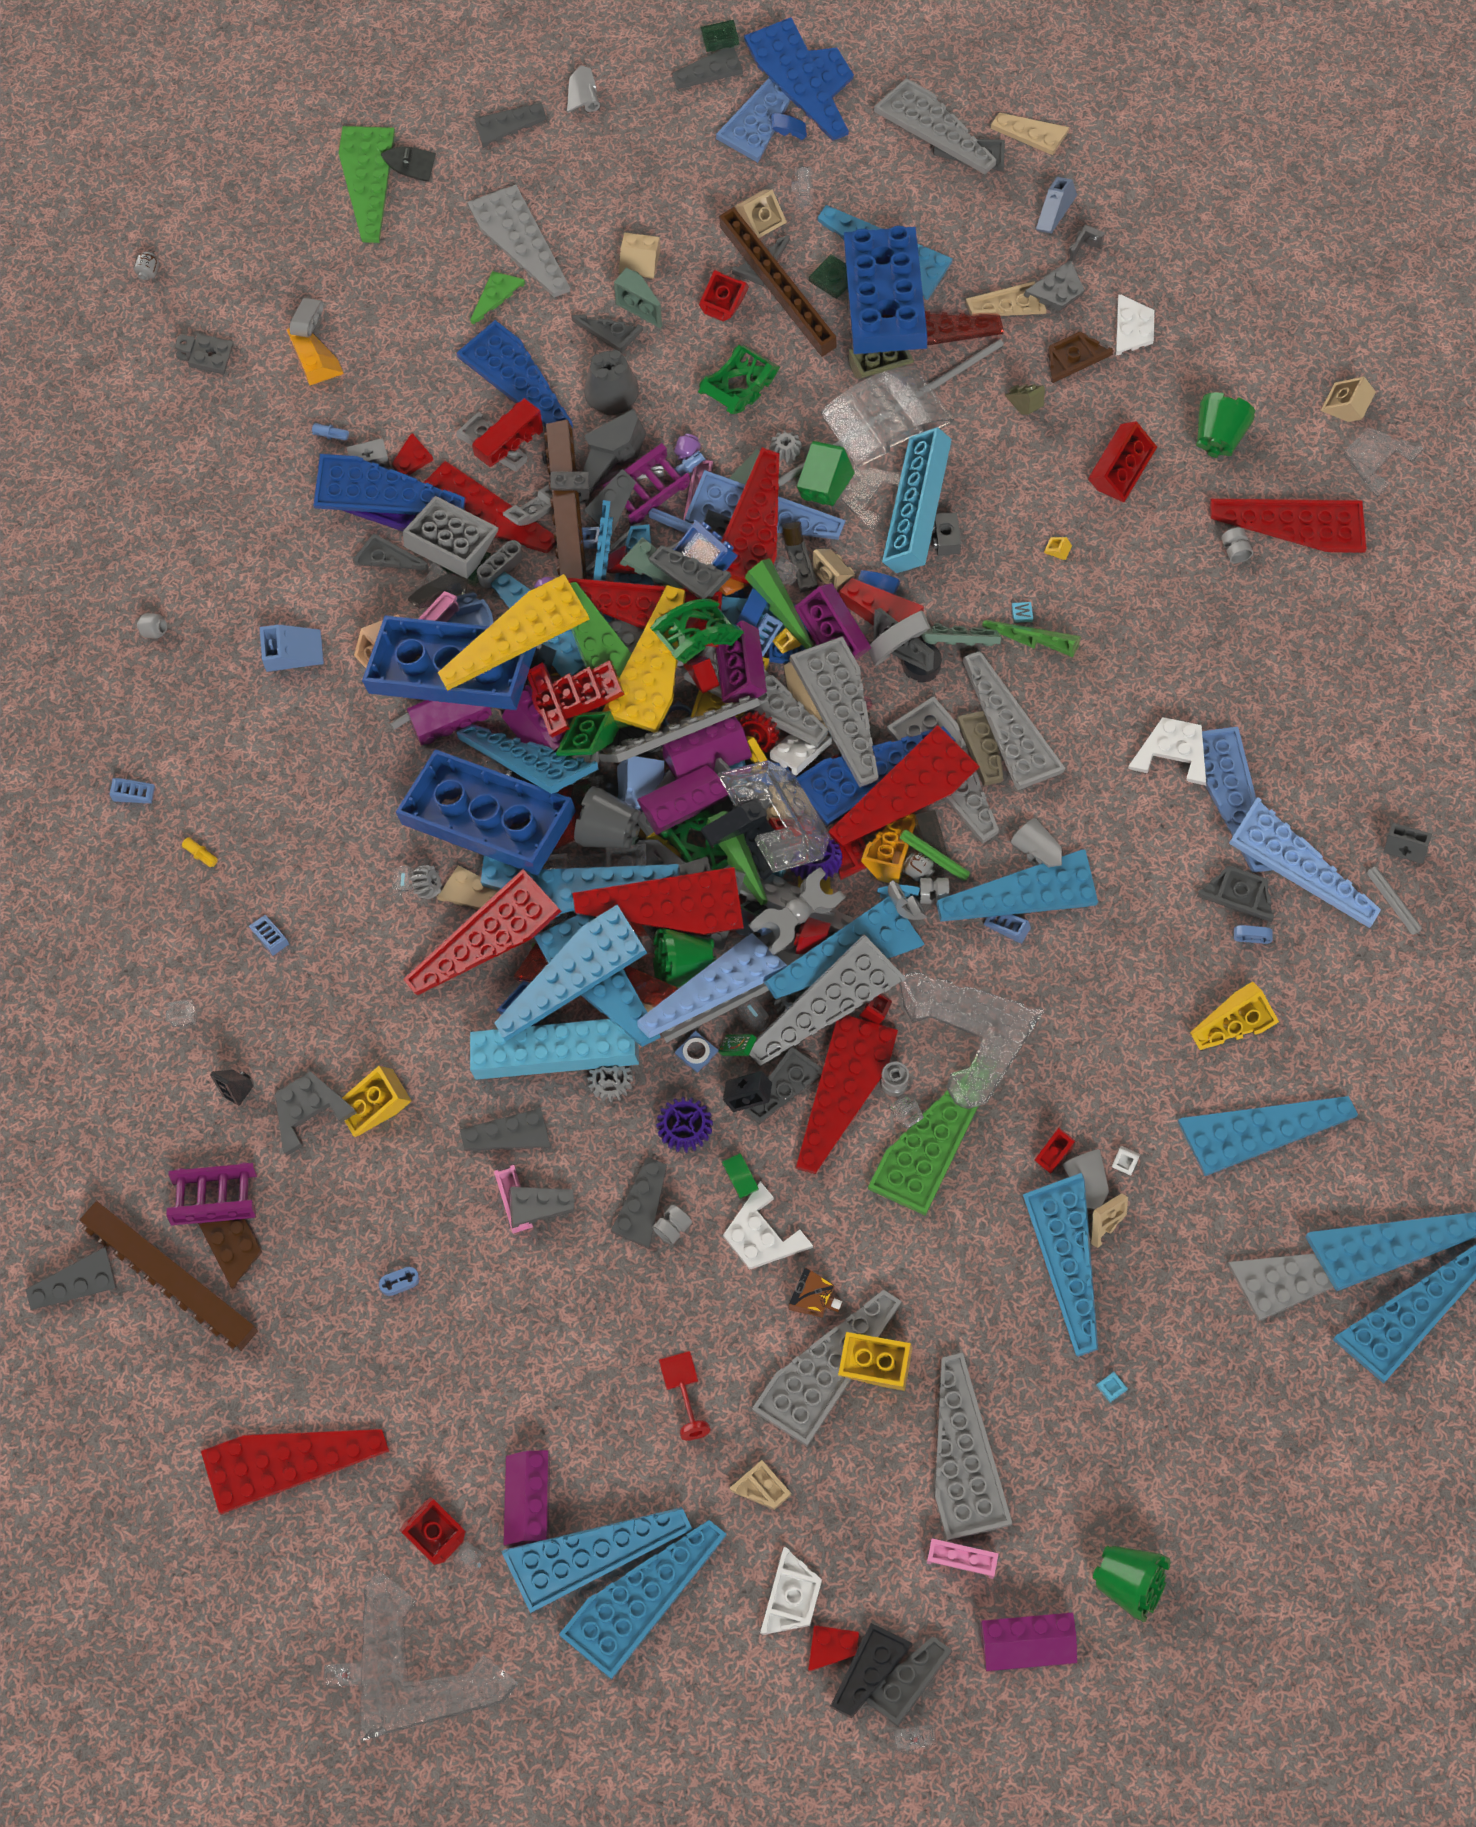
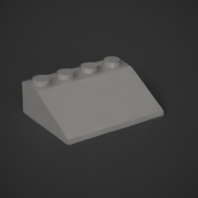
(449, 536)

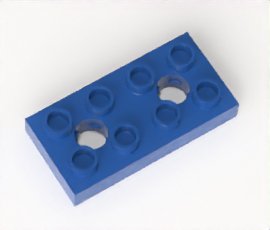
(885, 290)
(439, 643)
(486, 811)

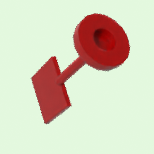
(678, 1372)

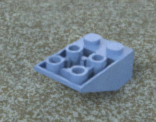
(290, 647)

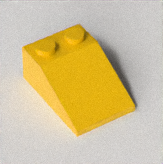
(375, 1100)
(875, 1360)

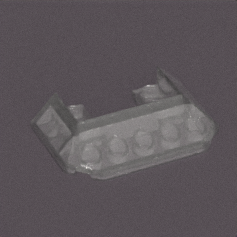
(805, 834)

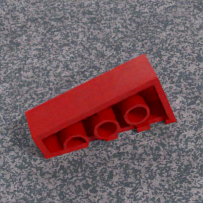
(508, 433)
(865, 599)

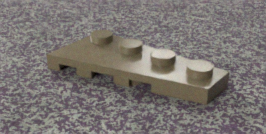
(982, 746)

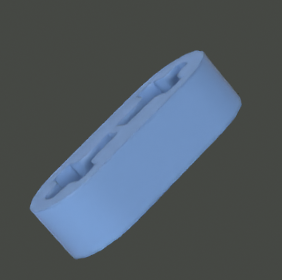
(1253, 934)
(401, 1285)

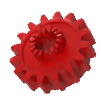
(761, 729)

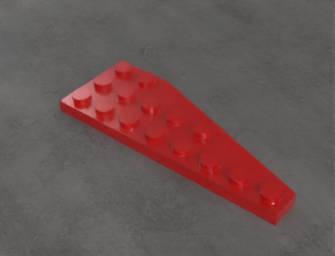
(755, 518)
(920, 779)
(688, 903)
(848, 1077)
(271, 1463)

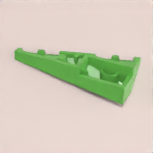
(770, 587)
(1029, 636)
(741, 859)

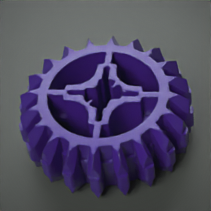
(830, 863)
(696, 1112)

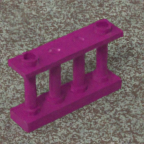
(643, 466)
(217, 1211)

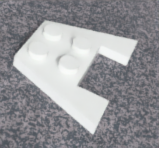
(1177, 742)
(755, 1239)

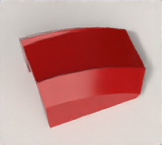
(722, 296)
(433, 1532)

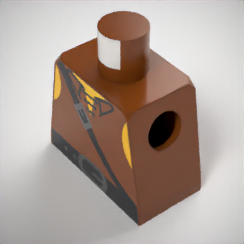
(814, 1295)

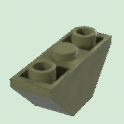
(1026, 398)

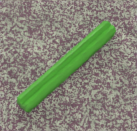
(934, 855)

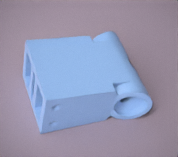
(638, 778)

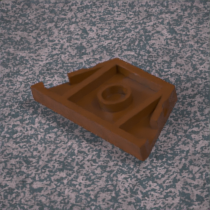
(1074, 355)
(232, 1247)

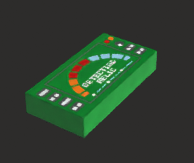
(737, 1045)

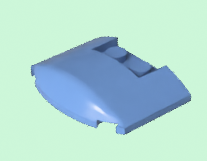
(472, 611)

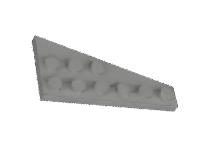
(1279, 1282)

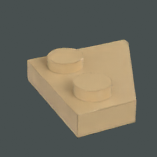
(1107, 1217)
(761, 1487)

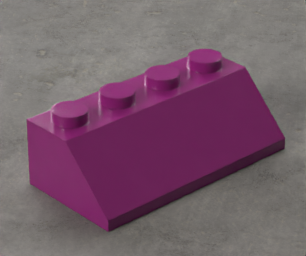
(830, 619)
(742, 666)
(439, 719)
(528, 724)
(704, 746)
(683, 799)
(527, 1497)
(1029, 1641)

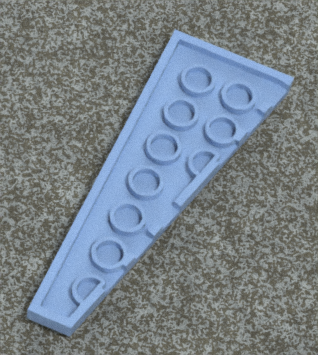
(1280, 849)
(730, 975)

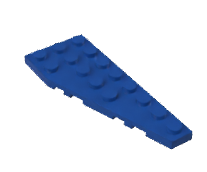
(788, 63)
(508, 366)
(364, 486)
(833, 786)

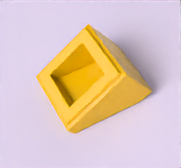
(1058, 547)
(786, 641)

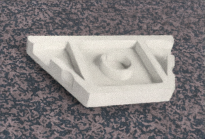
(1134, 325)
(797, 753)
(792, 1596)

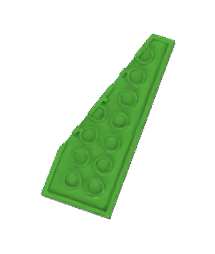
(366, 175)
(598, 641)
(922, 1155)

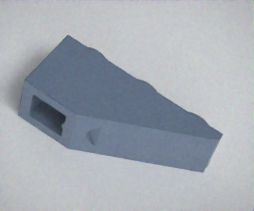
(1057, 202)

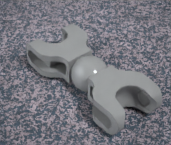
(797, 911)

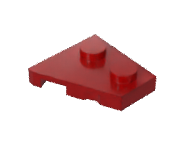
(411, 456)
(851, 858)
(831, 1646)

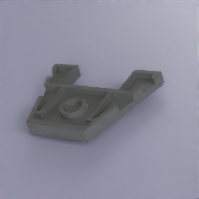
(303, 1101)

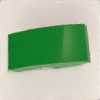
(740, 1176)

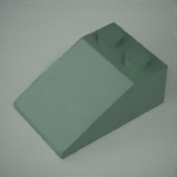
(636, 297)

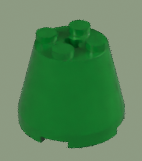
(1222, 423)
(680, 956)
(1132, 1579)

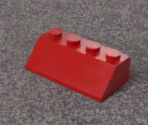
(1123, 461)

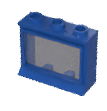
(706, 546)

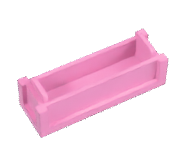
(442, 608)
(507, 1179)
(962, 1557)

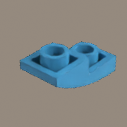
(907, 890)

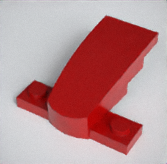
(572, 694)

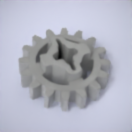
(609, 1088)

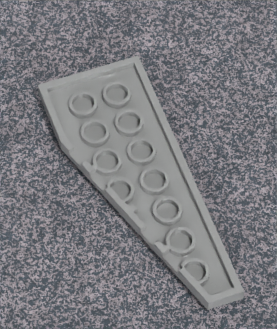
(633, 747)

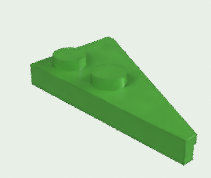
(495, 292)

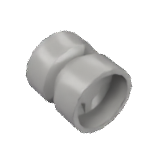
(1237, 545)
(927, 885)
(895, 1079)
(671, 1226)

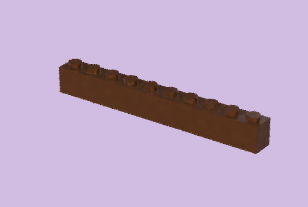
(778, 282)
(565, 502)
(169, 1276)

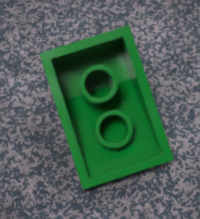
(588, 734)

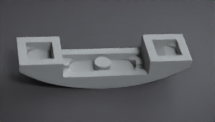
(532, 510)
(898, 635)
(907, 908)

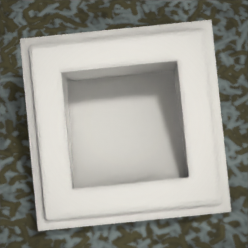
(1125, 1160)

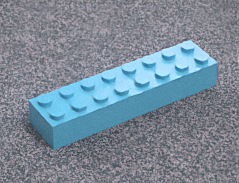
(917, 500)
(551, 1049)

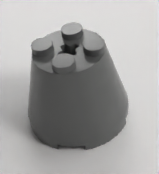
(610, 383)
(606, 821)

